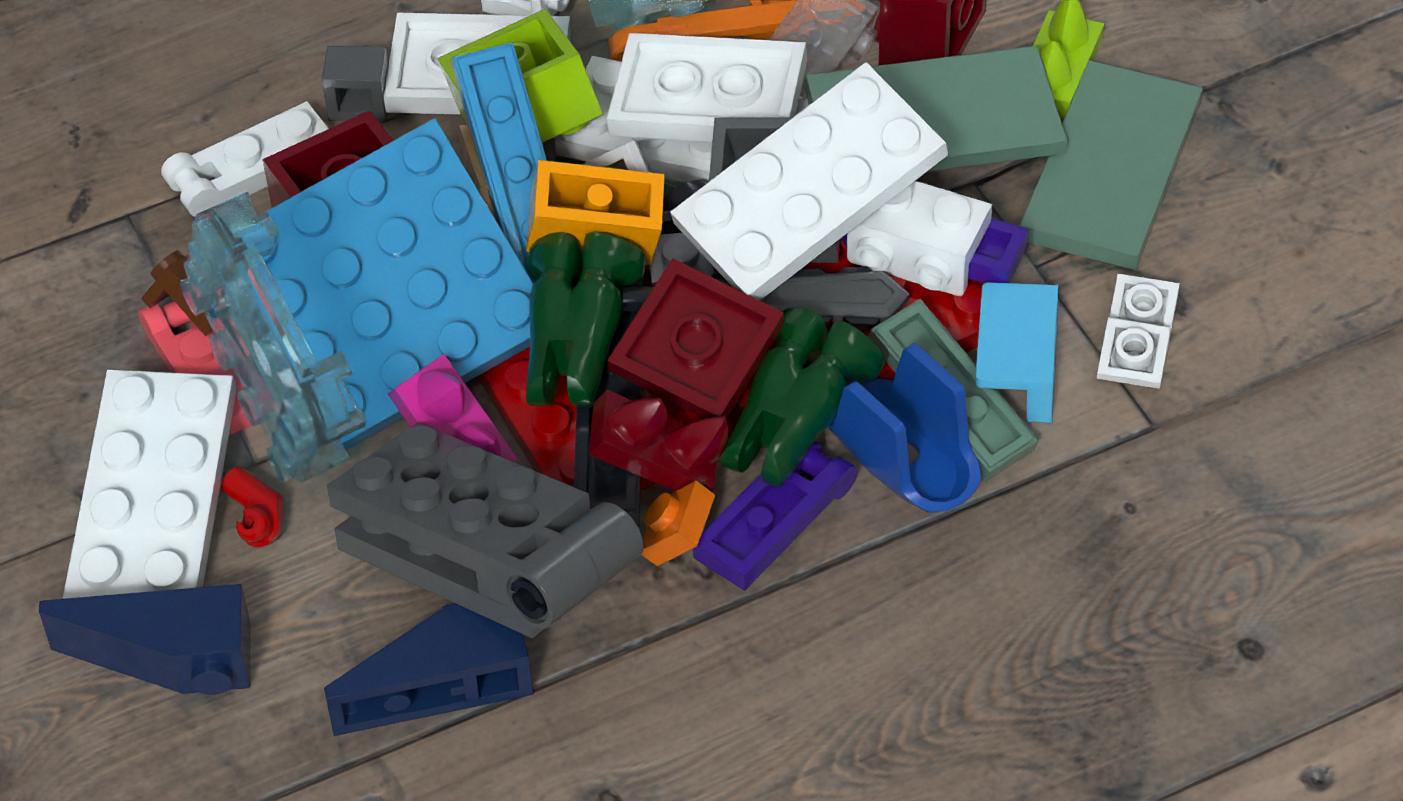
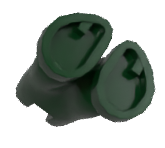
(576, 324)
(795, 403)

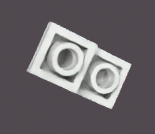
(1138, 331)

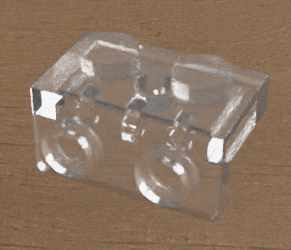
(831, 32)

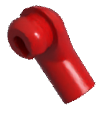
(261, 504)

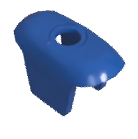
(920, 409)

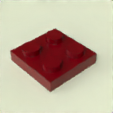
(696, 341)

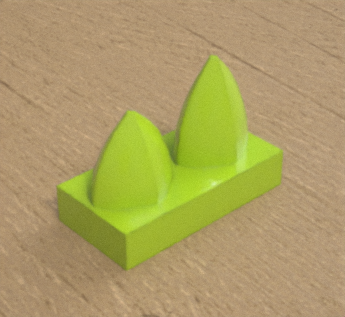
(1065, 48)

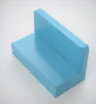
(1019, 343)

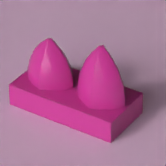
(444, 402)

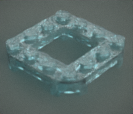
(240, 295)

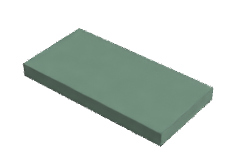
(978, 103)
(1116, 165)

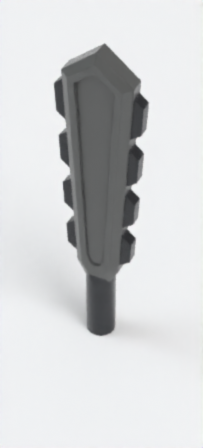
(849, 296)

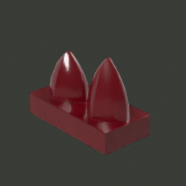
(653, 445)

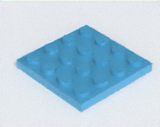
(398, 270)

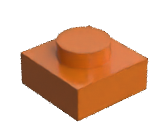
(676, 522)

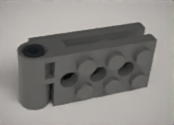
(480, 529)

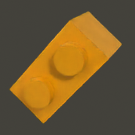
(599, 200)

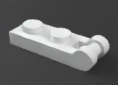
(237, 160)

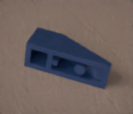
(165, 637)
(431, 670)

